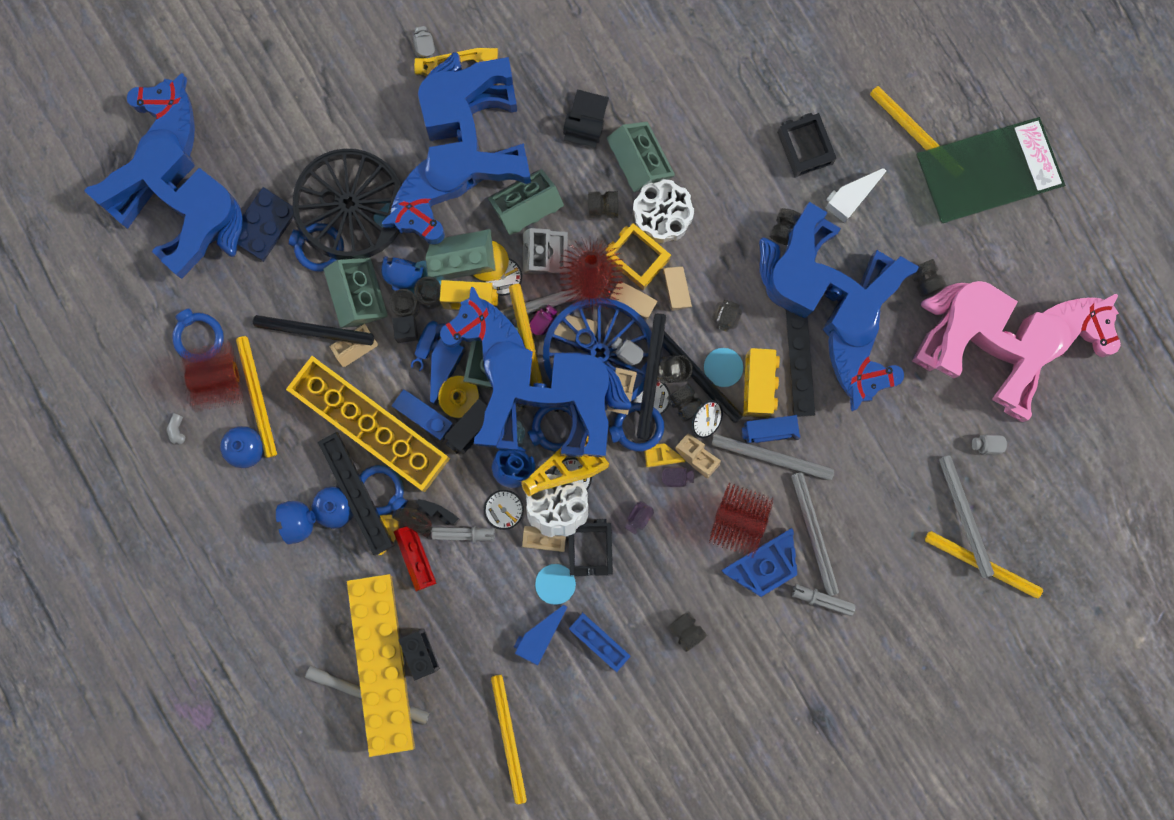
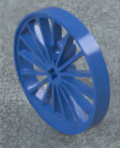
(596, 345)

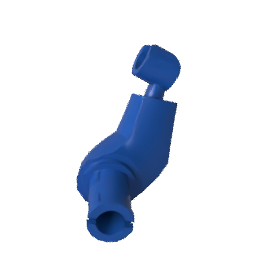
(426, 340)

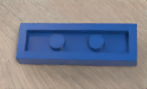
(599, 642)

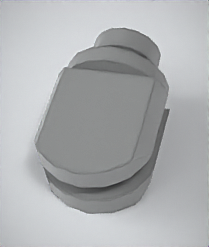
(423, 43)
(627, 351)
(990, 444)

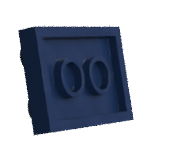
(264, 223)

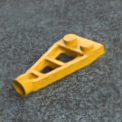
(475, 54)
(590, 464)

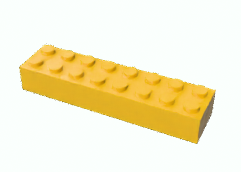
(368, 424)
(380, 665)

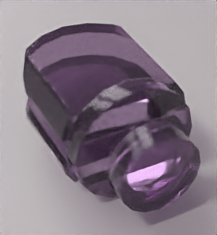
(677, 476)
(639, 517)

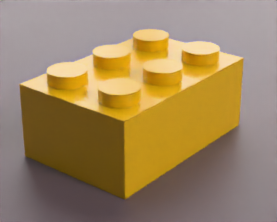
(760, 383)

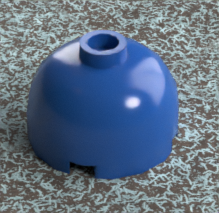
(401, 273)
(241, 447)
(512, 467)
(331, 508)
(295, 521)

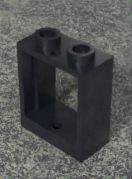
(801, 168)
(463, 432)
(418, 659)

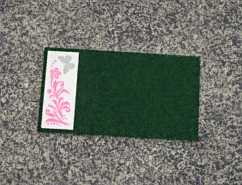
(990, 170)

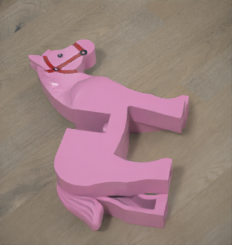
(980, 314)

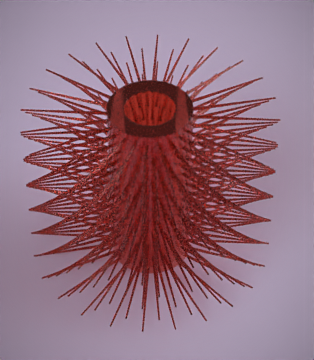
(591, 275)
(212, 375)
(737, 518)

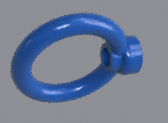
(297, 241)
(187, 318)
(617, 432)
(536, 435)
(397, 500)

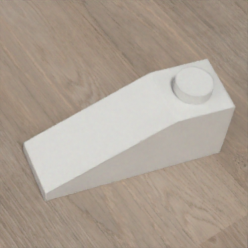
(850, 196)

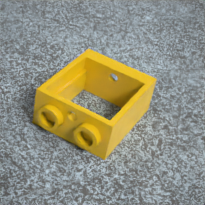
(653, 270)
(457, 291)

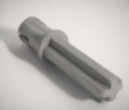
(471, 534)
(823, 600)

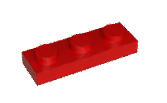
(414, 558)

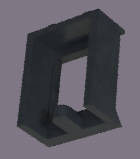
(599, 525)

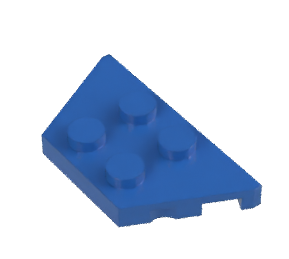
(768, 568)

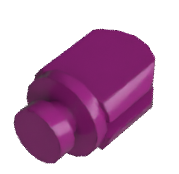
(542, 320)

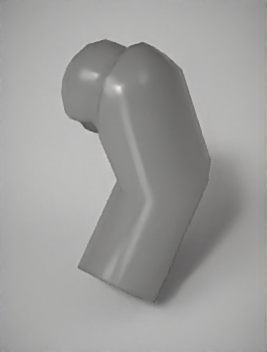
(173, 430)

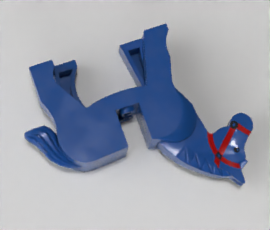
(447, 105)
(158, 167)
(800, 282)
(576, 382)

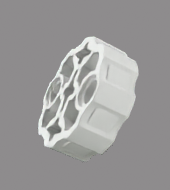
(682, 217)
(572, 498)

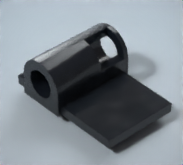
(585, 120)

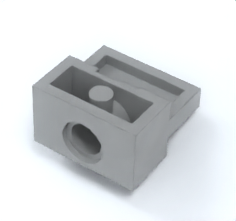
(543, 251)

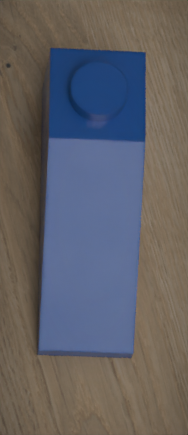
(443, 364)
(422, 415)
(537, 639)

